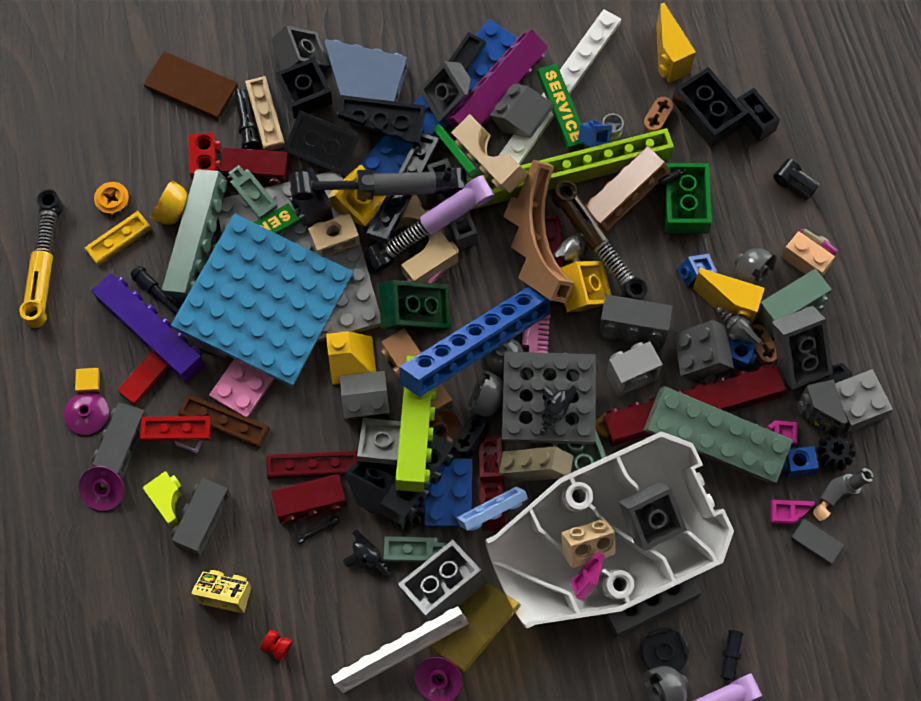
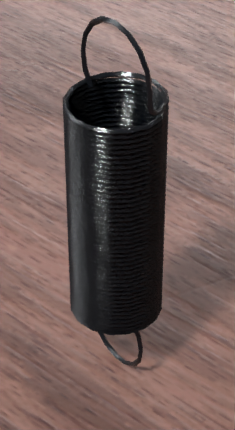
(670, 178)

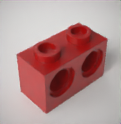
(199, 157)

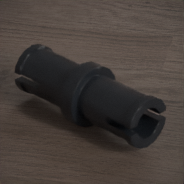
(731, 655)

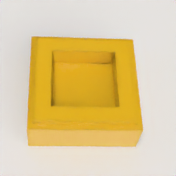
(87, 380)

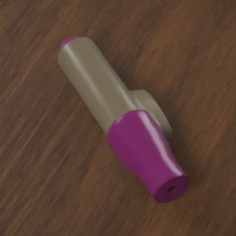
(821, 241)

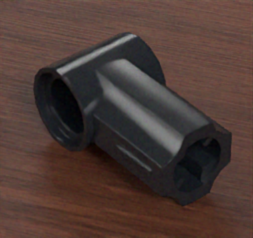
(791, 176)

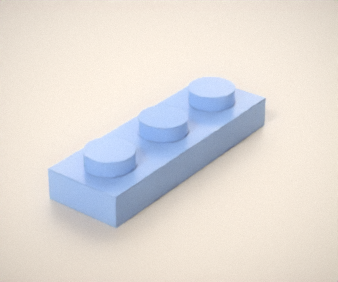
(492, 509)

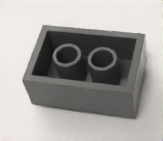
(635, 320)
(802, 347)
(442, 582)

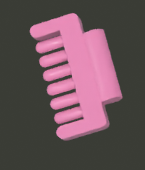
(530, 336)

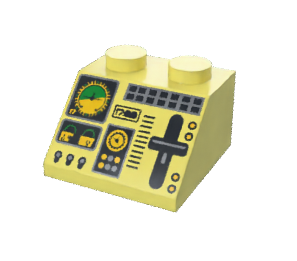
(222, 592)

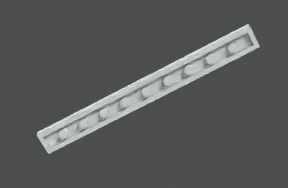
(572, 72)

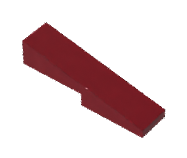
(490, 480)

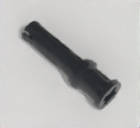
(247, 128)

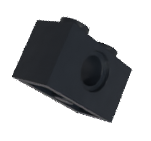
(761, 118)

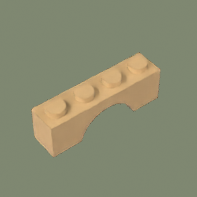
(503, 168)

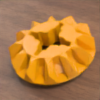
(108, 190)

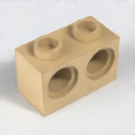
(584, 541)

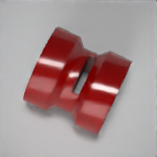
(276, 645)

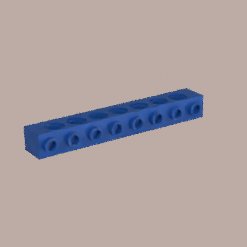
(473, 341)

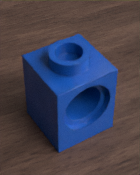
(746, 347)
(807, 456)

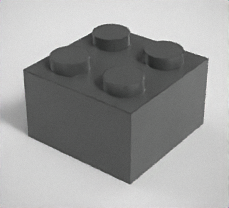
(703, 350)
(652, 515)

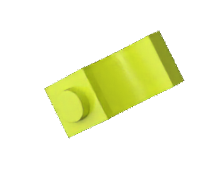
(164, 495)

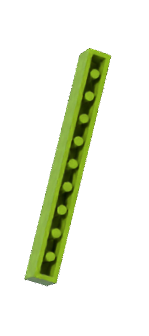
(592, 162)

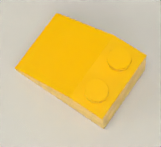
(673, 47)
(729, 293)

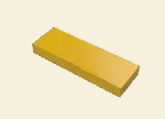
(118, 238)

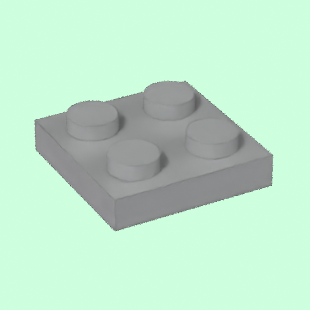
(379, 441)

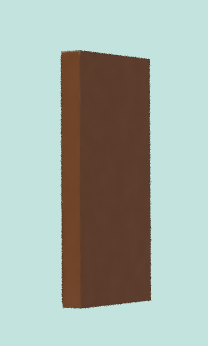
(191, 85)

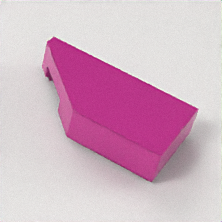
(785, 428)
(788, 511)
(588, 577)

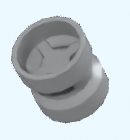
(617, 125)

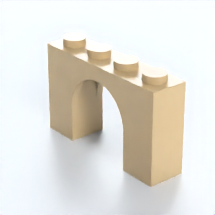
(435, 257)

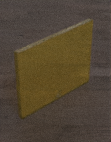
(486, 614)

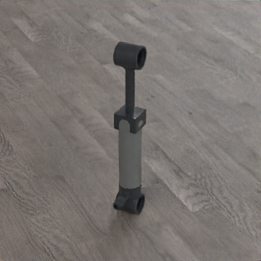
(378, 184)

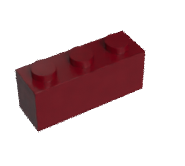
(264, 165)
(309, 499)

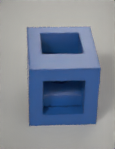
(595, 133)

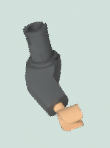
(841, 487)

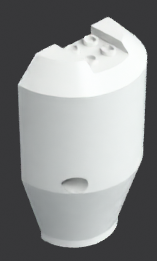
(530, 546)

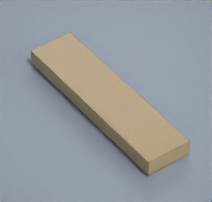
(265, 113)

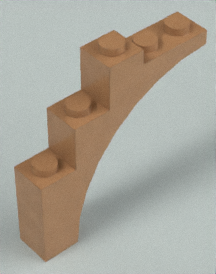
(531, 241)

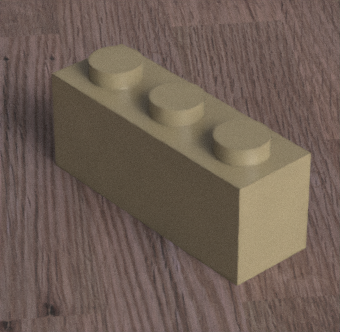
(535, 464)

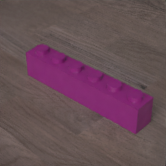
(508, 70)

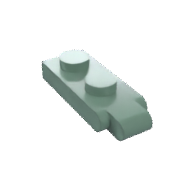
(252, 192)
(410, 549)

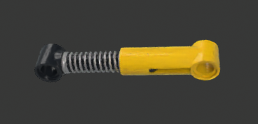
(41, 260)

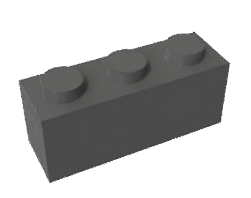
(119, 438)
(200, 516)

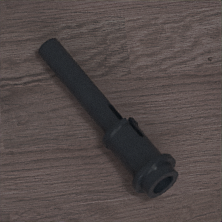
(150, 285)

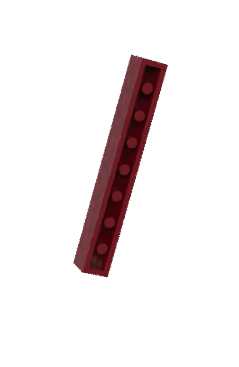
(725, 394)

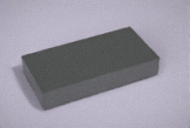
(817, 541)

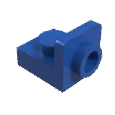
(690, 267)

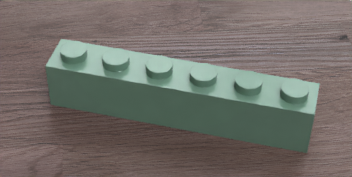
(195, 232)

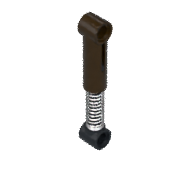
(596, 238)

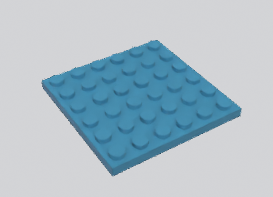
(262, 300)

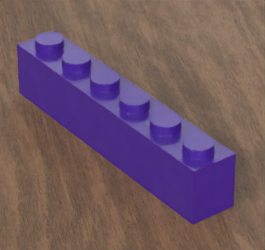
(148, 327)

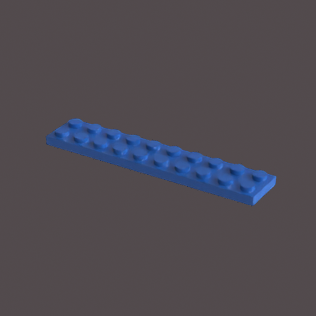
(390, 152)

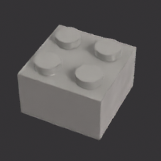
(633, 368)
(863, 400)

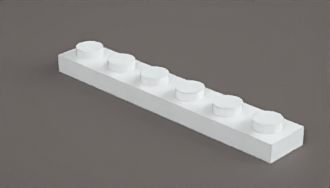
(400, 649)

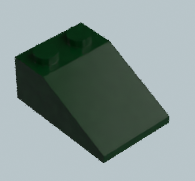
(414, 305)

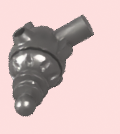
(571, 249)

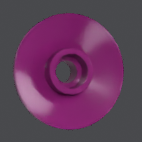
(90, 422)
(94, 494)
(432, 686)

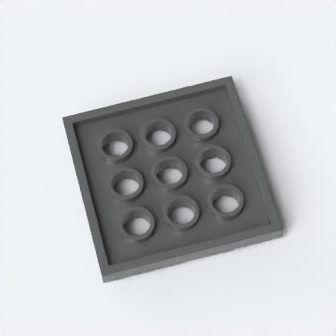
(538, 364)

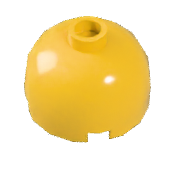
(171, 204)

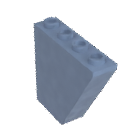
(366, 71)

